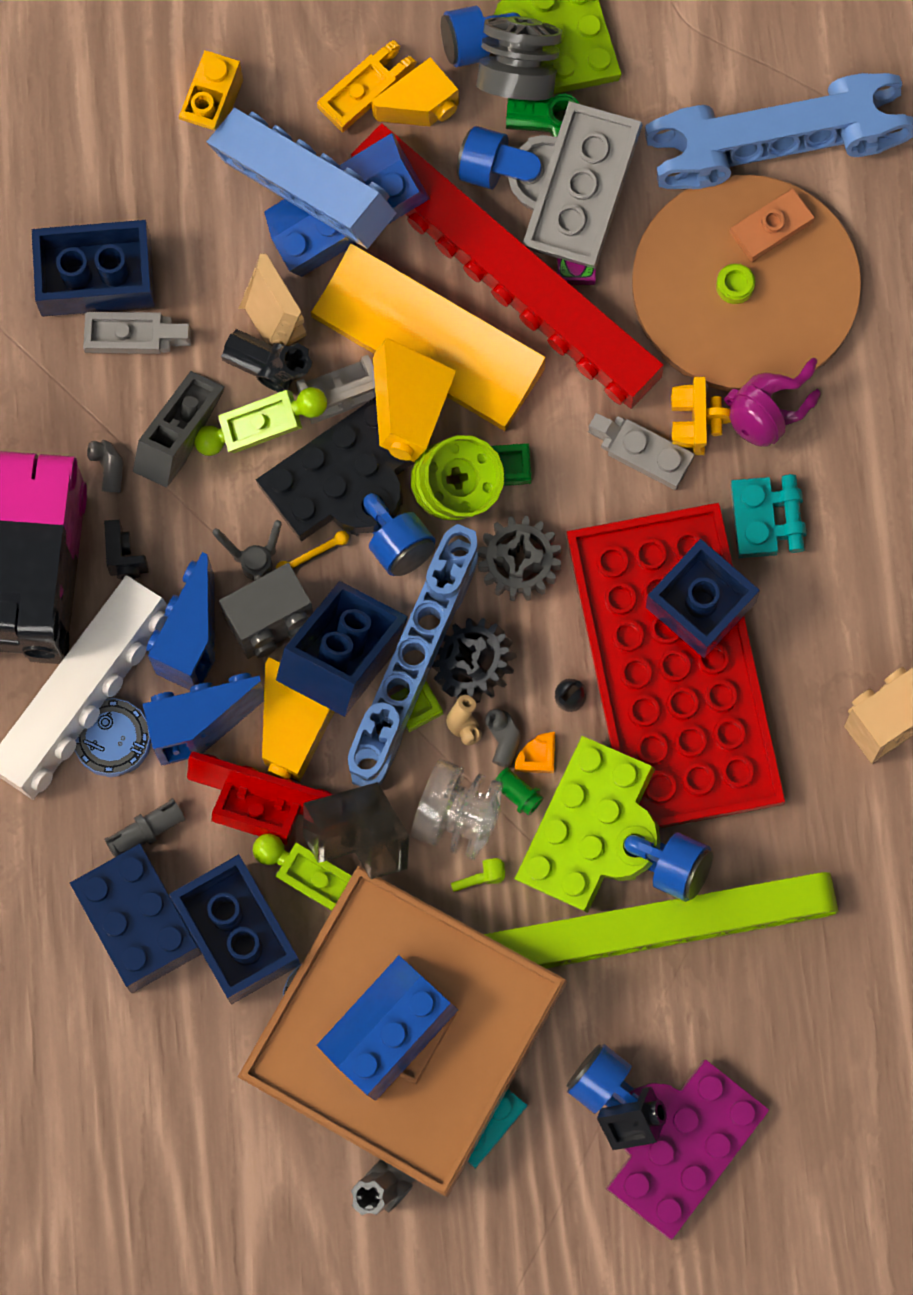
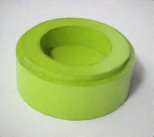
(735, 283)

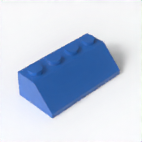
(309, 242)

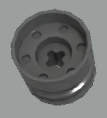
(518, 67)

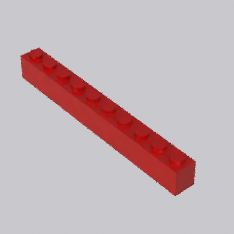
(528, 284)

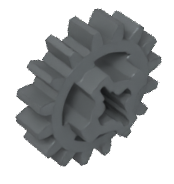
(534, 561)

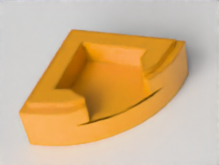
(537, 755)

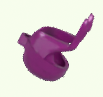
(756, 414)

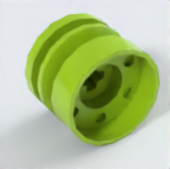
(479, 475)

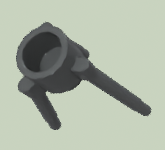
(255, 559)

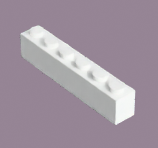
(80, 686)

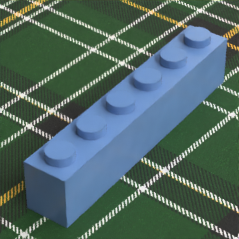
(303, 177)

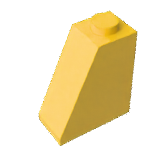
(408, 398)
(290, 727)

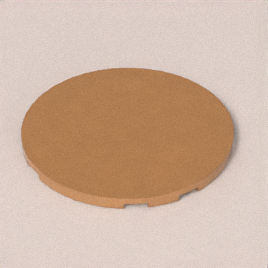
(800, 297)

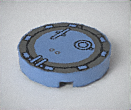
(116, 740)

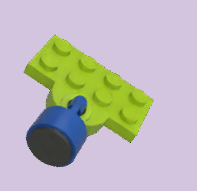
(585, 45)
(603, 832)

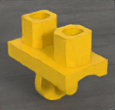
(693, 399)

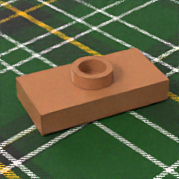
(772, 225)

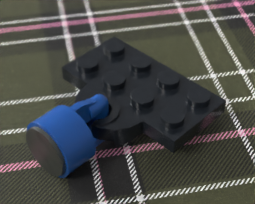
(354, 484)

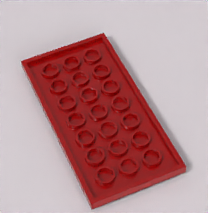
(660, 698)

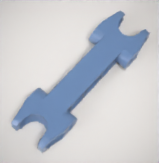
(716, 144)
(435, 599)

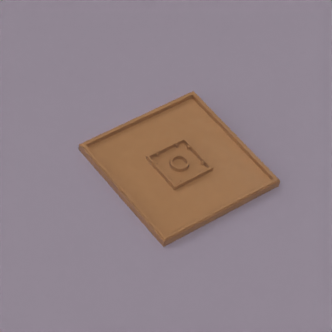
(455, 1084)

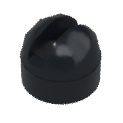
(576, 700)

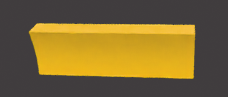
(378, 302)

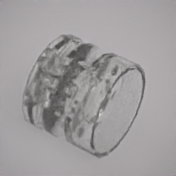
(457, 809)

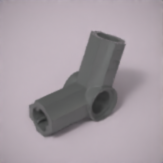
(381, 1189)

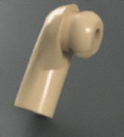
(462, 722)

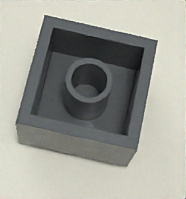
(267, 611)

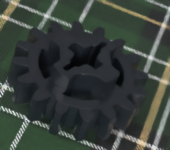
(474, 660)

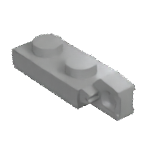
(133, 333)
(642, 449)

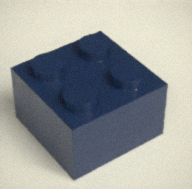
(702, 598)

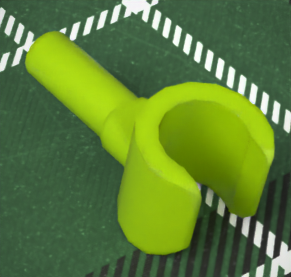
(492, 874)

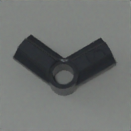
(272, 365)

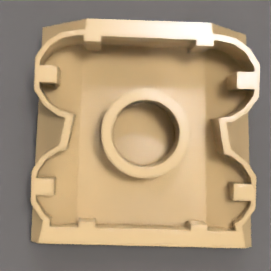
(272, 305)

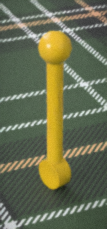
(340, 538)

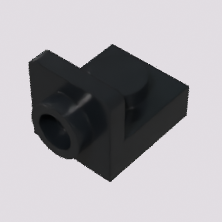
(117, 546)
(633, 1122)

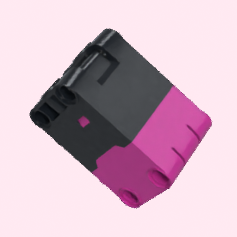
(39, 552)

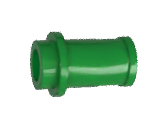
(519, 792)

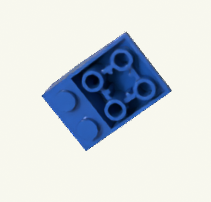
(186, 643)
(199, 717)

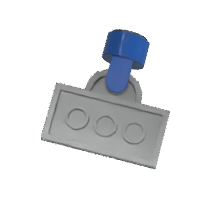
(564, 179)

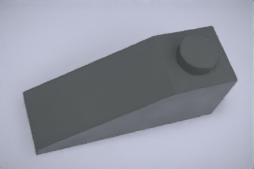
(172, 433)

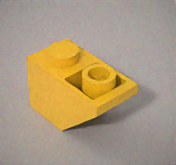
(212, 91)

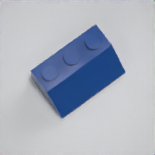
(387, 1028)

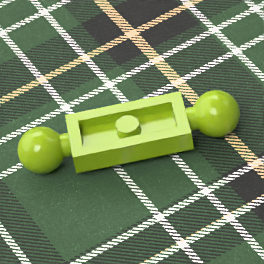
(260, 421)
(301, 871)

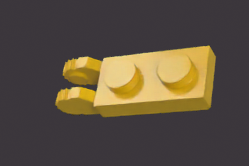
(354, 93)

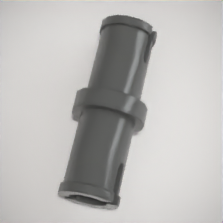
(145, 828)

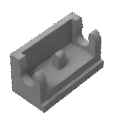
(344, 388)

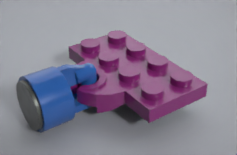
(700, 1137)

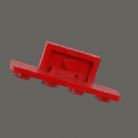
(251, 798)

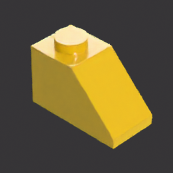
(418, 98)

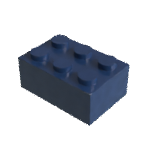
(93, 268)
(341, 648)
(135, 918)
(235, 929)

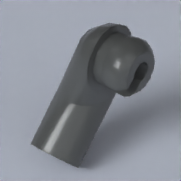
(110, 461)
(506, 734)

